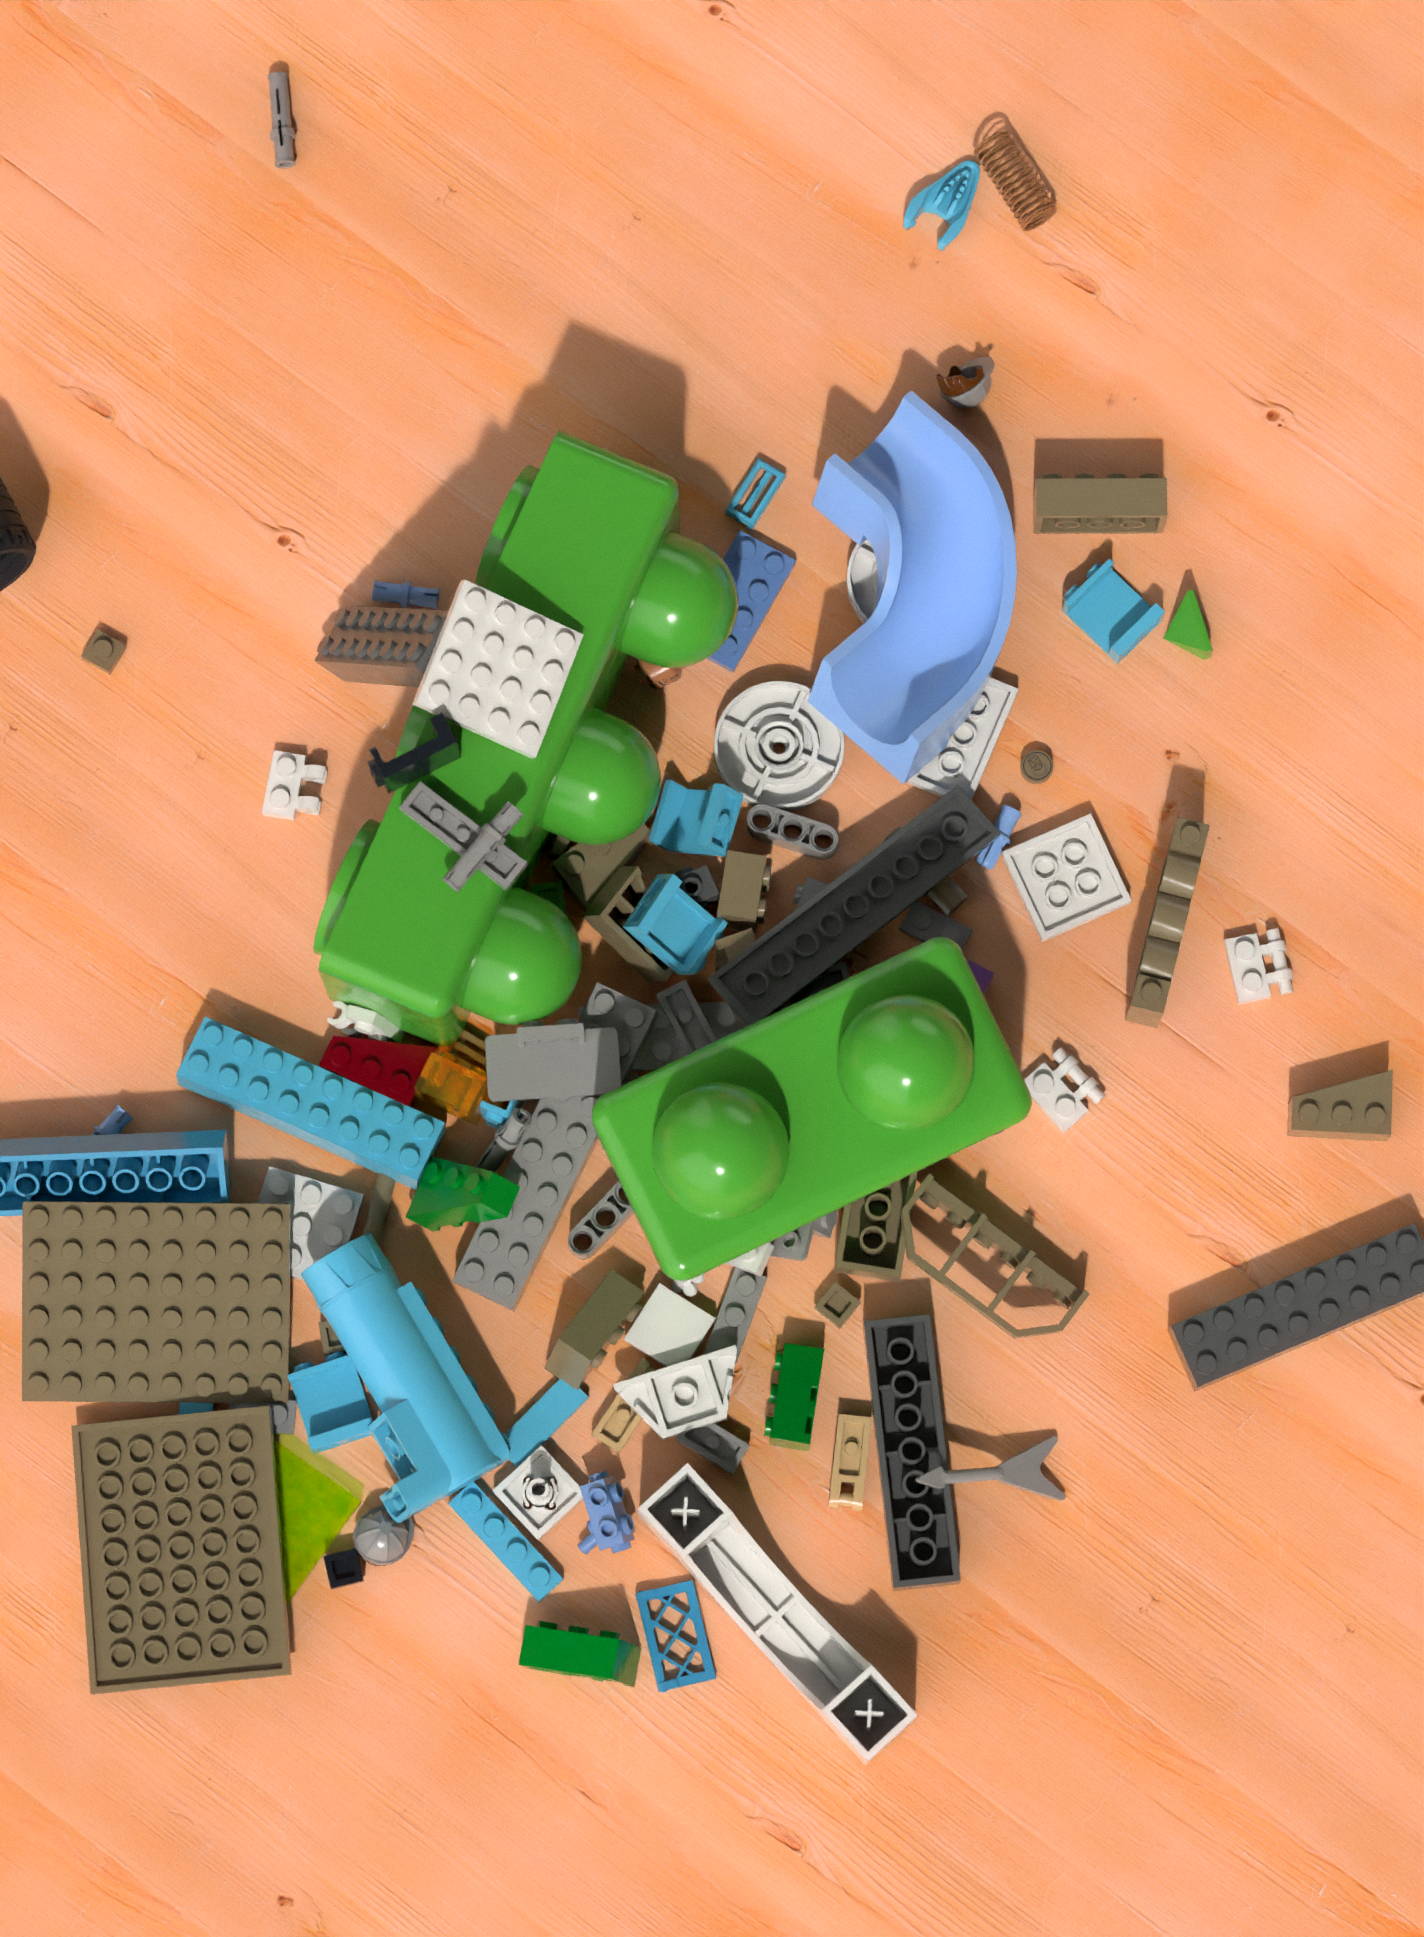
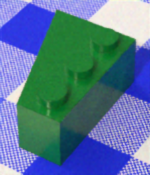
(460, 1194)
(794, 1396)
(579, 1653)

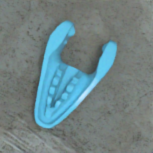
(948, 199)

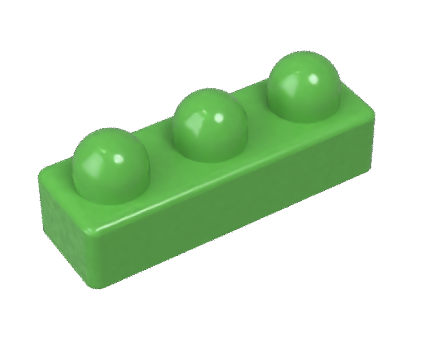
(605, 556)

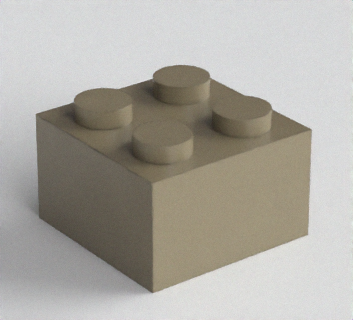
(742, 889)

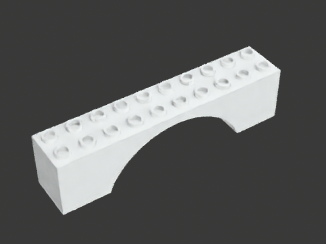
(776, 1615)

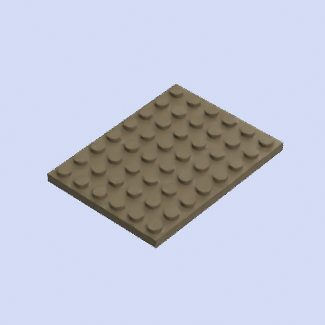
(155, 1302)
(181, 1550)

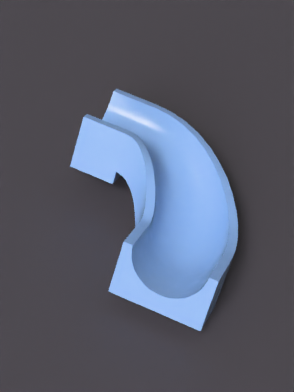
(941, 592)

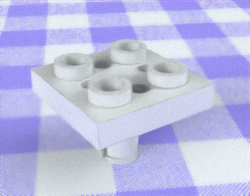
(539, 1492)

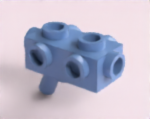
(608, 1519)

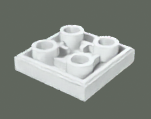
(669, 1327)

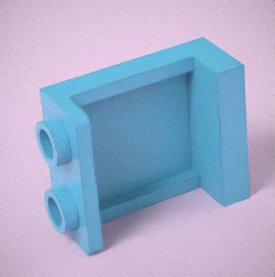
(674, 926)

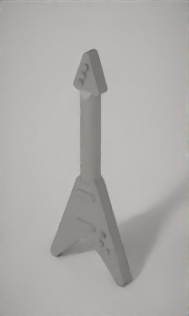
(1019, 1471)

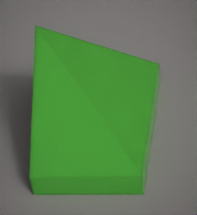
(1188, 628)

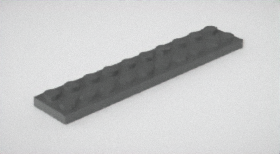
(854, 907)

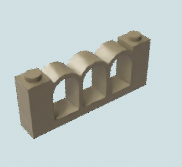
(1167, 922)

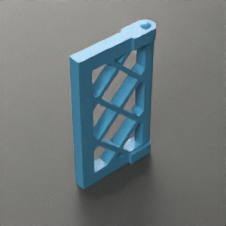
(694, 1615)

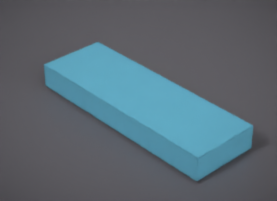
(543, 1420)

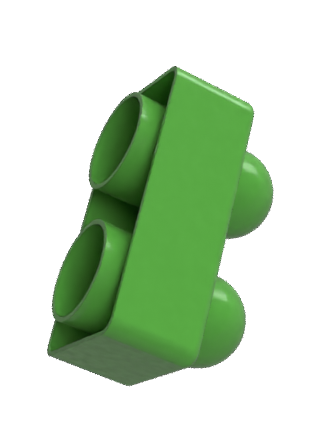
(811, 1109)

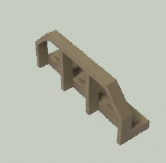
(1011, 1254)

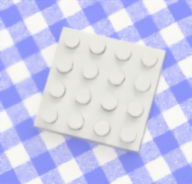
(498, 669)

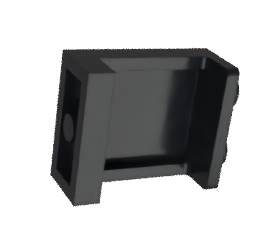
(418, 761)

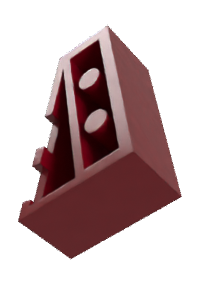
(378, 1065)

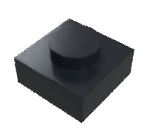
(343, 1568)

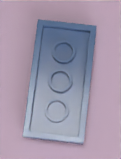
(759, 579)

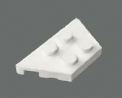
(683, 1393)

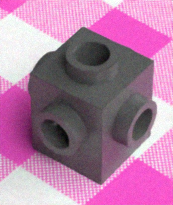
(702, 883)

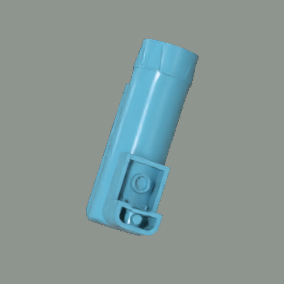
(431, 1414)

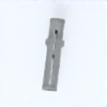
(282, 133)
(482, 847)
(506, 1138)

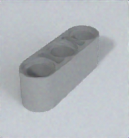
(782, 819)
(598, 1233)

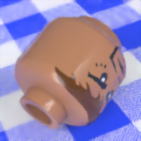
(655, 675)

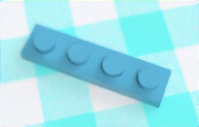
(505, 1541)

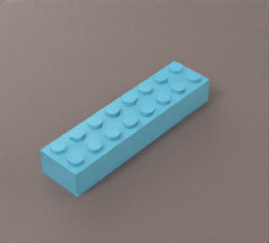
(310, 1103)

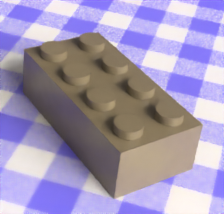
(1100, 504)
(872, 1233)

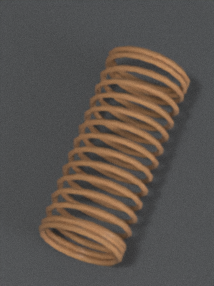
(1045, 211)

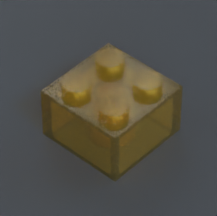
(453, 1087)

